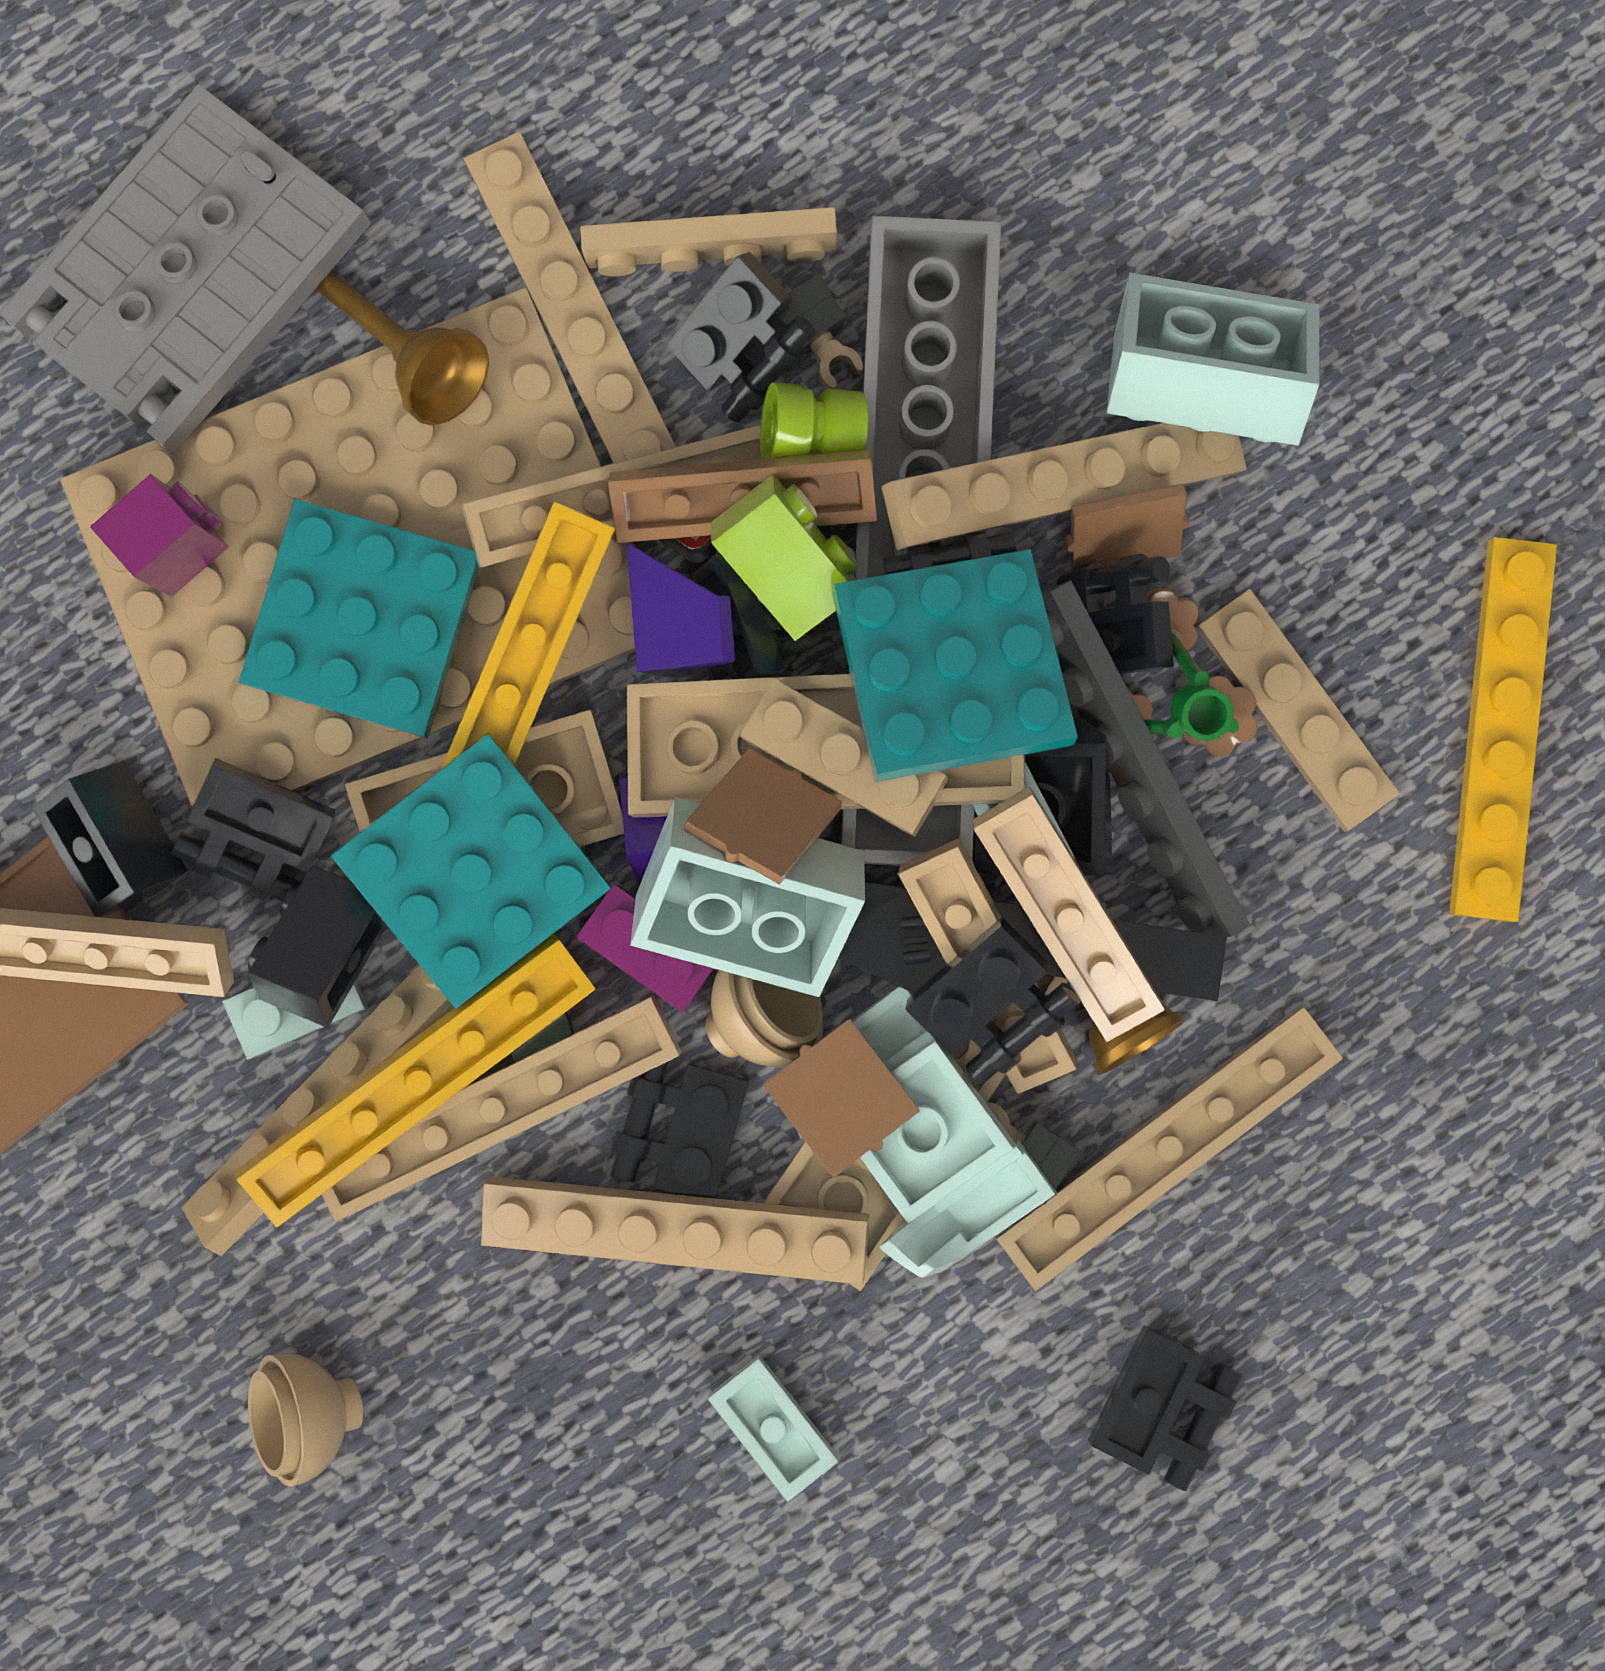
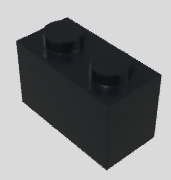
(109, 838)
(315, 947)

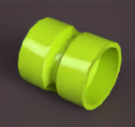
(801, 425)

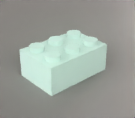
(1214, 359)
(741, 921)

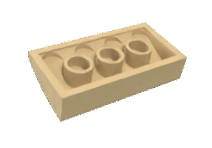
(559, 760)

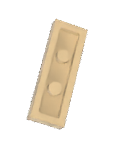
(837, 757)

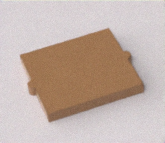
(1128, 525)
(763, 816)
(841, 1098)

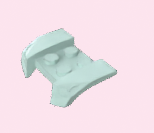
(952, 1162)

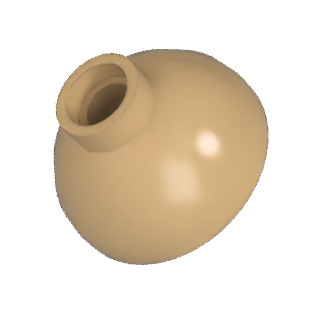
(762, 1020)
(299, 1416)

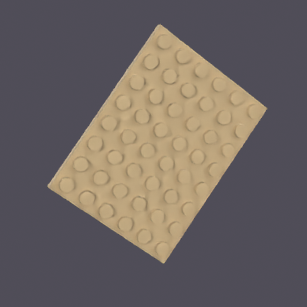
(357, 451)

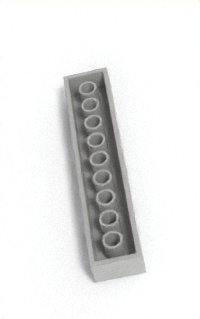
(927, 413)

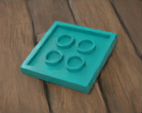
(360, 618)
(953, 665)
(471, 870)

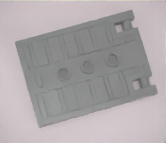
(186, 267)

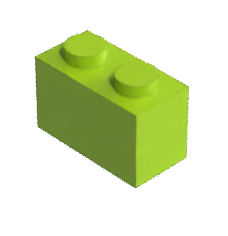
(783, 554)

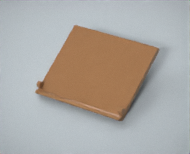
(61, 1032)

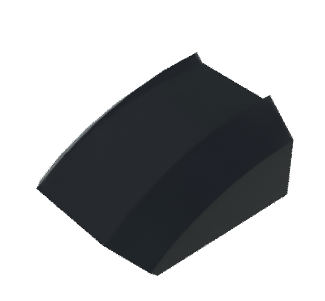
(1078, 795)

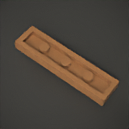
(688, 498)

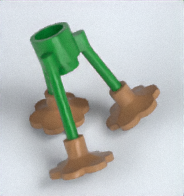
(1206, 708)

